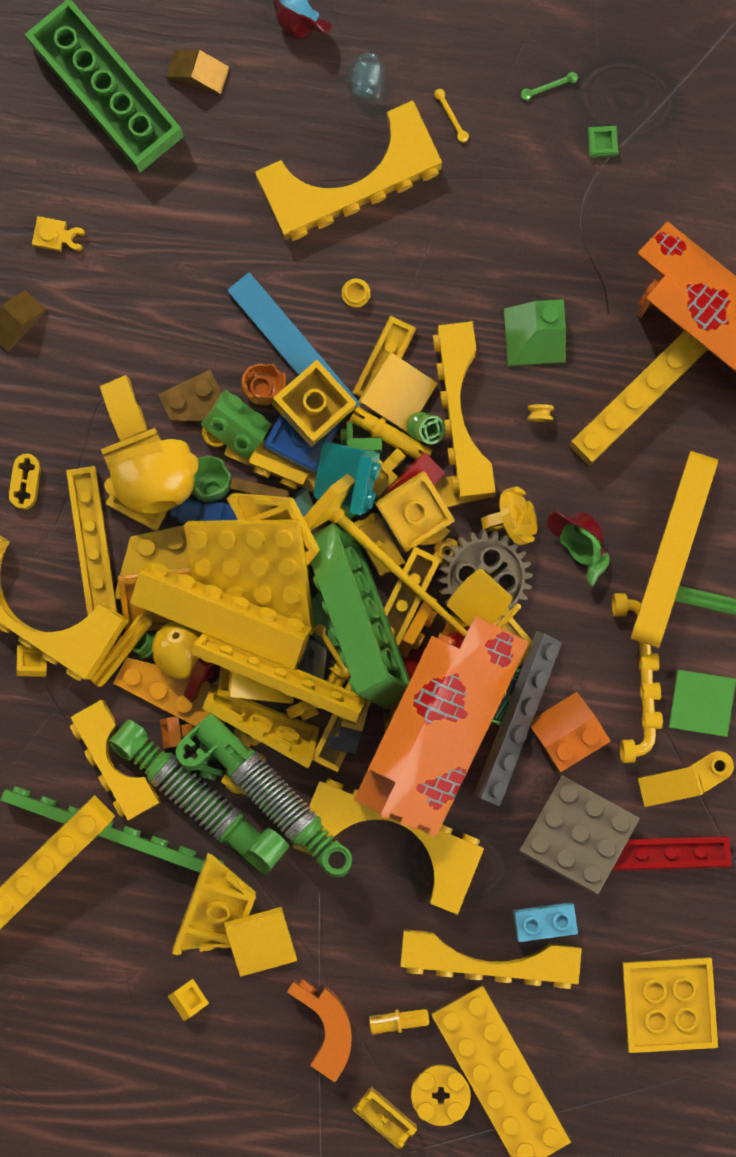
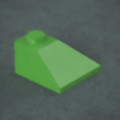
(535, 333)

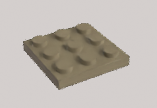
(579, 835)

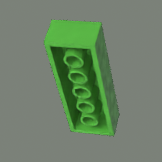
(104, 85)
(358, 618)

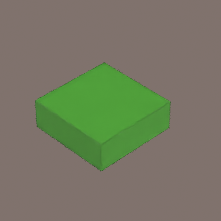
(602, 141)

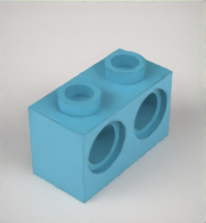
(545, 922)

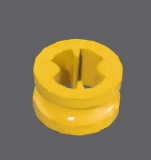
(540, 413)

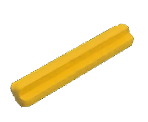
(122, 649)

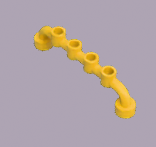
(648, 690)

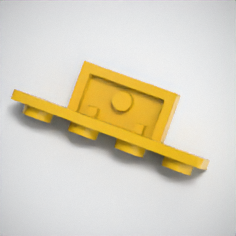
(269, 464)

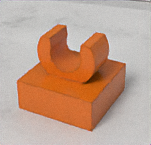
(172, 731)

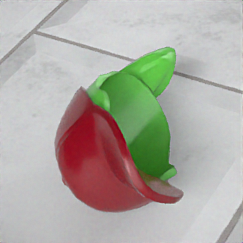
(583, 539)

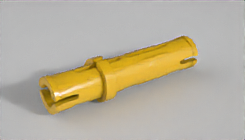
(388, 433)

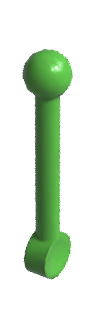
(527, 94)

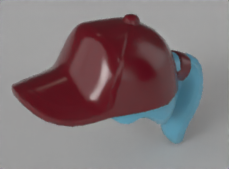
(299, 18)

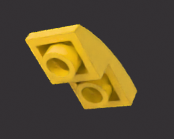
(123, 408)

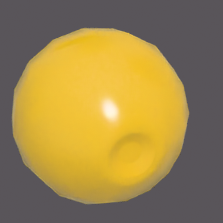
(173, 650)

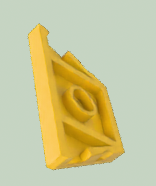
(273, 508)
(161, 547)
(215, 900)

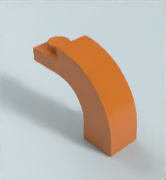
(338, 1034)

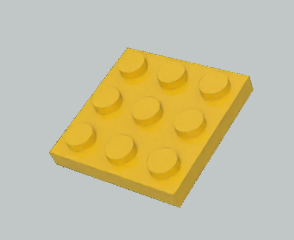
(670, 1005)

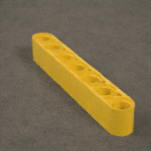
(674, 549)

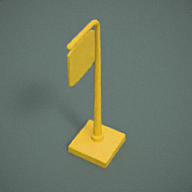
(474, 597)

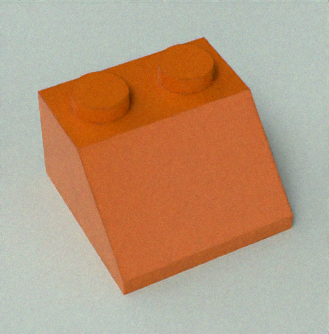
(568, 732)

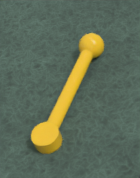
(462, 135)
(320, 630)

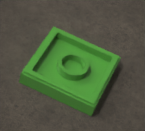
(702, 703)

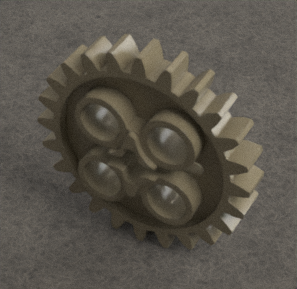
(471, 554)

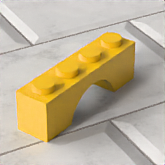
(96, 728)

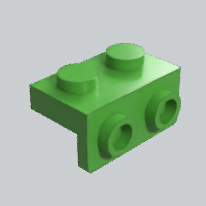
(236, 424)

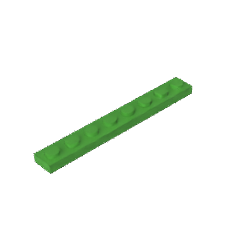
(128, 836)

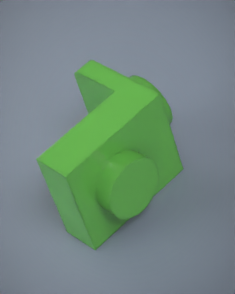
(368, 444)

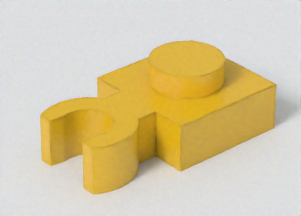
(52, 235)

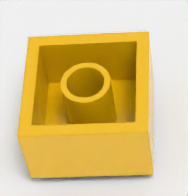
(314, 403)

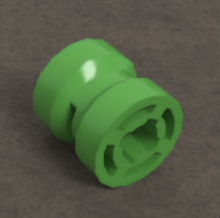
(418, 426)

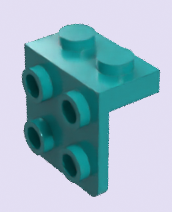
(362, 465)

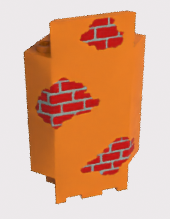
(692, 291)
(440, 725)

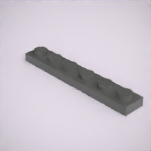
(517, 718)

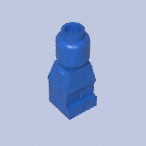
(195, 511)

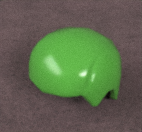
(211, 480)

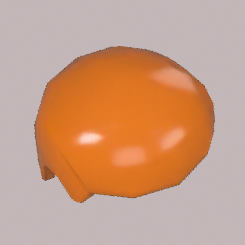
(262, 383)

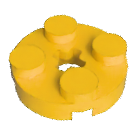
(428, 1083)

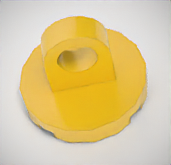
(515, 516)

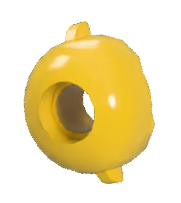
(153, 476)

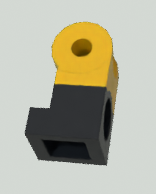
(349, 735)

